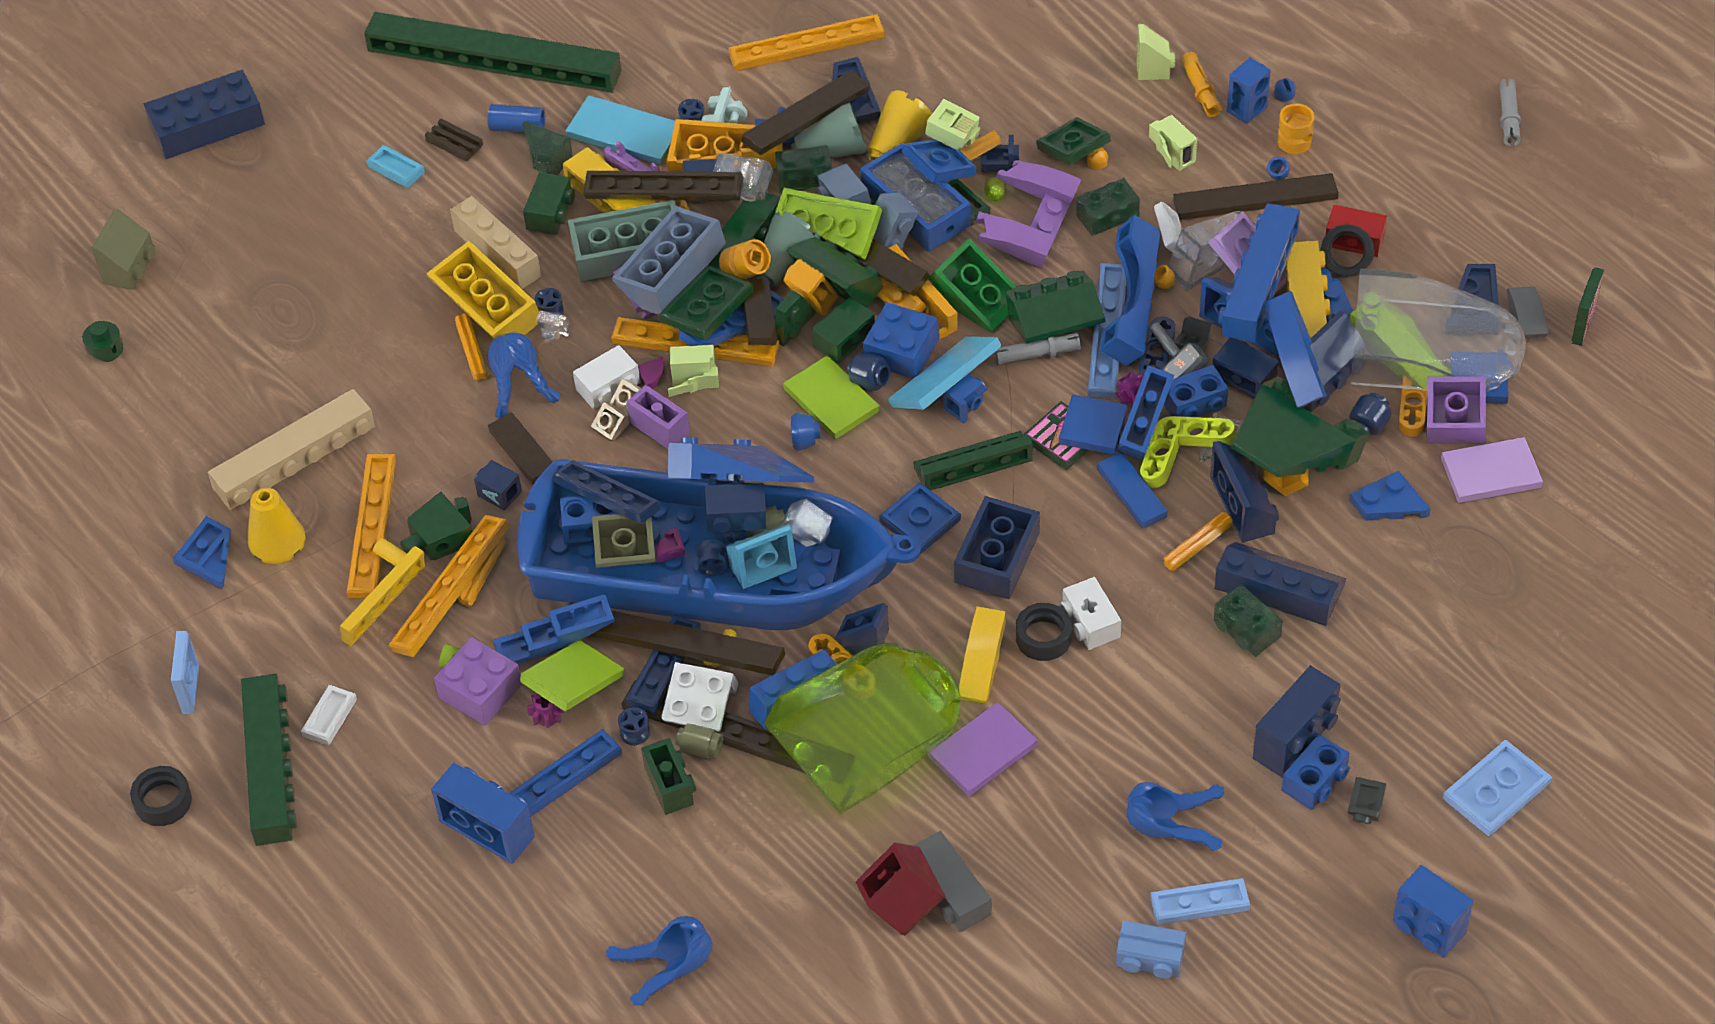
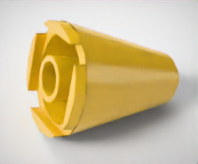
(899, 123)
(273, 528)

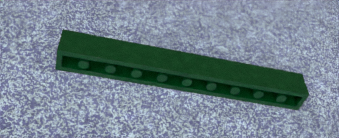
(493, 52)

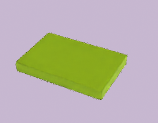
(831, 397)
(571, 675)

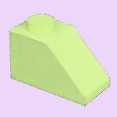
(1153, 55)

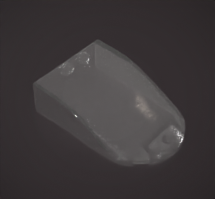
(1429, 329)

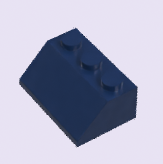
(1334, 355)
(1242, 493)

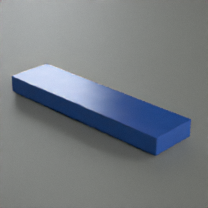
(568, 771)

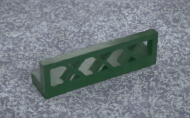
(974, 460)

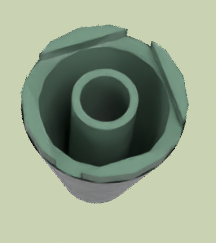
(836, 130)
(782, 233)

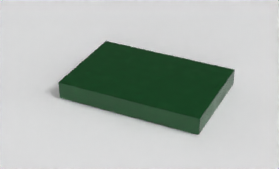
(706, 303)

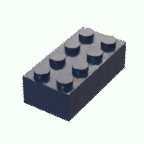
(204, 114)

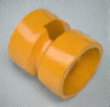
(1295, 128)
(745, 259)

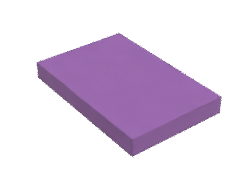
(983, 749)

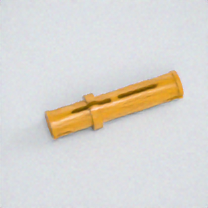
(1204, 90)

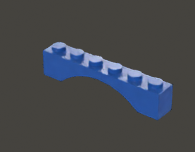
(1137, 249)

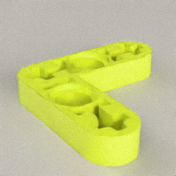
(1179, 434)

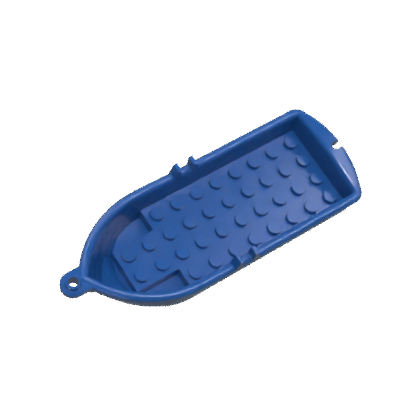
(826, 576)

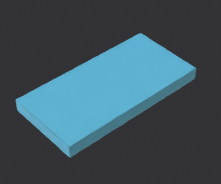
(606, 122)
(944, 372)

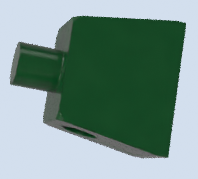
(436, 528)

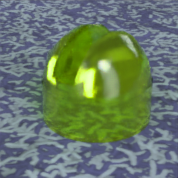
(995, 189)

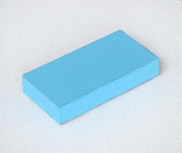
(395, 166)

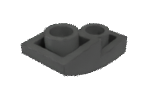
(1528, 310)

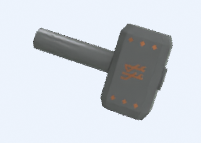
(1183, 361)

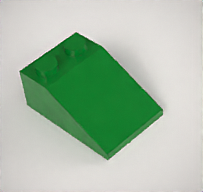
(974, 286)

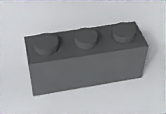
(964, 897)

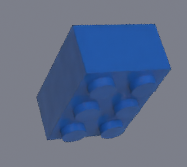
(483, 812)

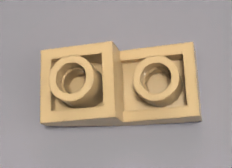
(614, 416)

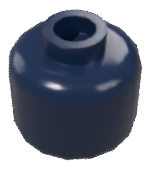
(869, 371)
(1371, 413)

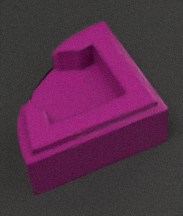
(651, 372)
(670, 546)

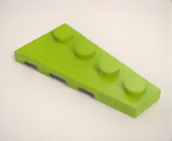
(841, 221)

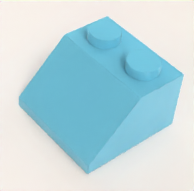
(762, 556)

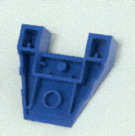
(730, 462)

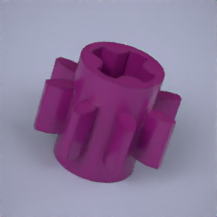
(1129, 386)
(544, 711)

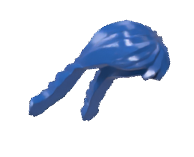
(510, 352)
(1153, 806)
(681, 943)

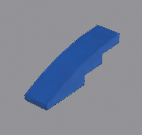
(1294, 349)
(556, 631)

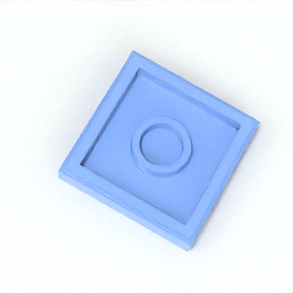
(185, 672)

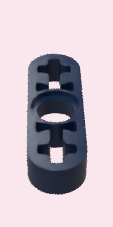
(1152, 342)

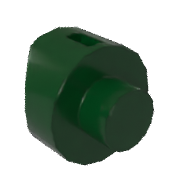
(99, 339)

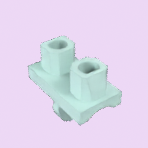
(725, 108)

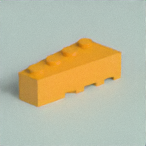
(708, 139)

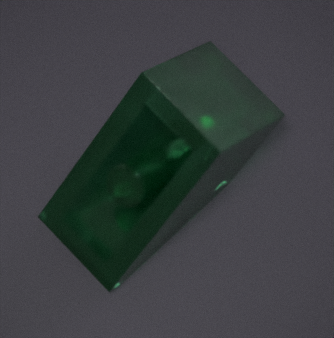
(546, 148)

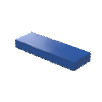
(1132, 490)

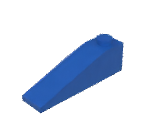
(1214, 298)

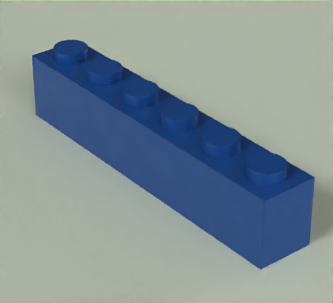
(1259, 272)

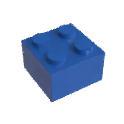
(903, 339)
(1432, 911)

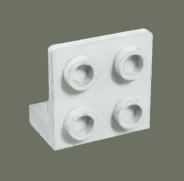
(698, 696)

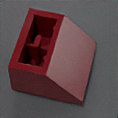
(900, 887)

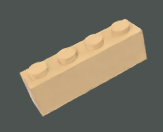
(496, 242)

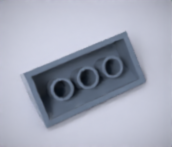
(670, 259)

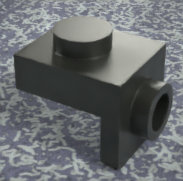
(1194, 332)
(1366, 800)

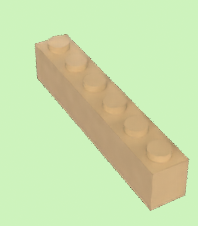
(291, 449)

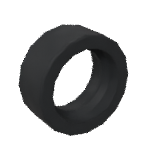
(1367, 245)
(1043, 613)
(155, 777)

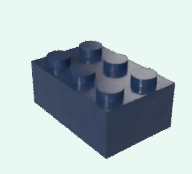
(997, 547)
(1296, 720)

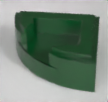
(463, 507)

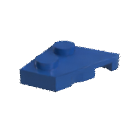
(1389, 499)
(206, 552)

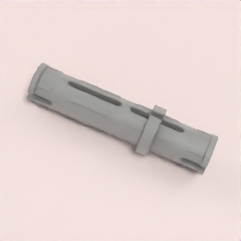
(1510, 119)
(1044, 347)

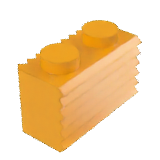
(811, 286)

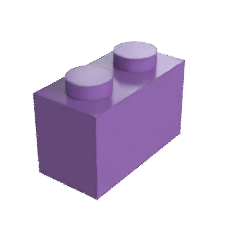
(658, 416)

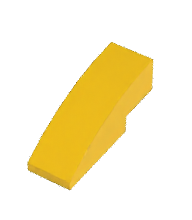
(982, 654)

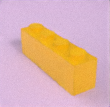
(587, 160)
(1308, 284)

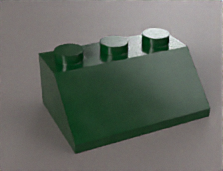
(840, 270)
(1054, 306)

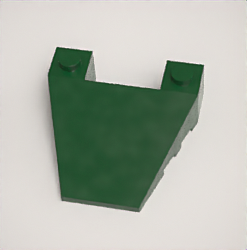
(1292, 439)

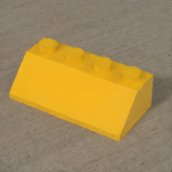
(485, 292)

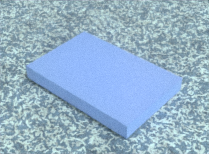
(1497, 788)

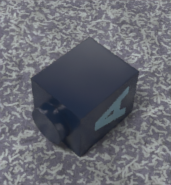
(497, 485)

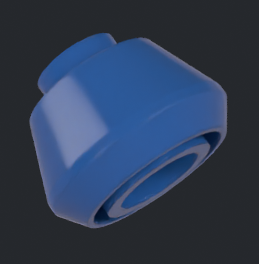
(804, 431)

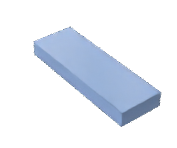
(1200, 901)

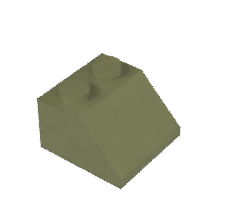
(122, 251)
(622, 541)

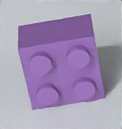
(1456, 409)
(478, 681)

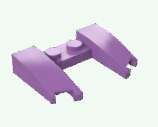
(1032, 241)

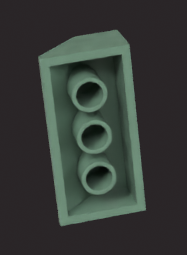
(609, 239)

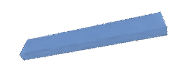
(1111, 295)

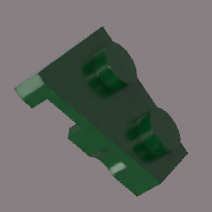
(791, 317)

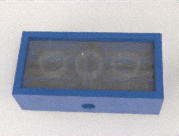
(940, 206)

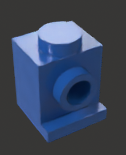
(964, 397)

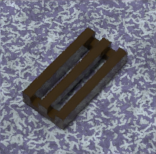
(456, 137)

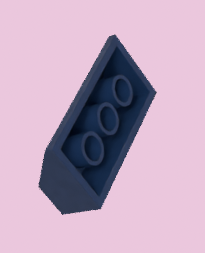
(1280, 582)

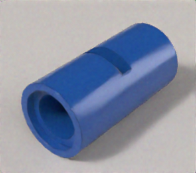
(510, 117)

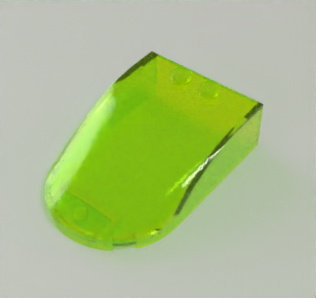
(866, 720)

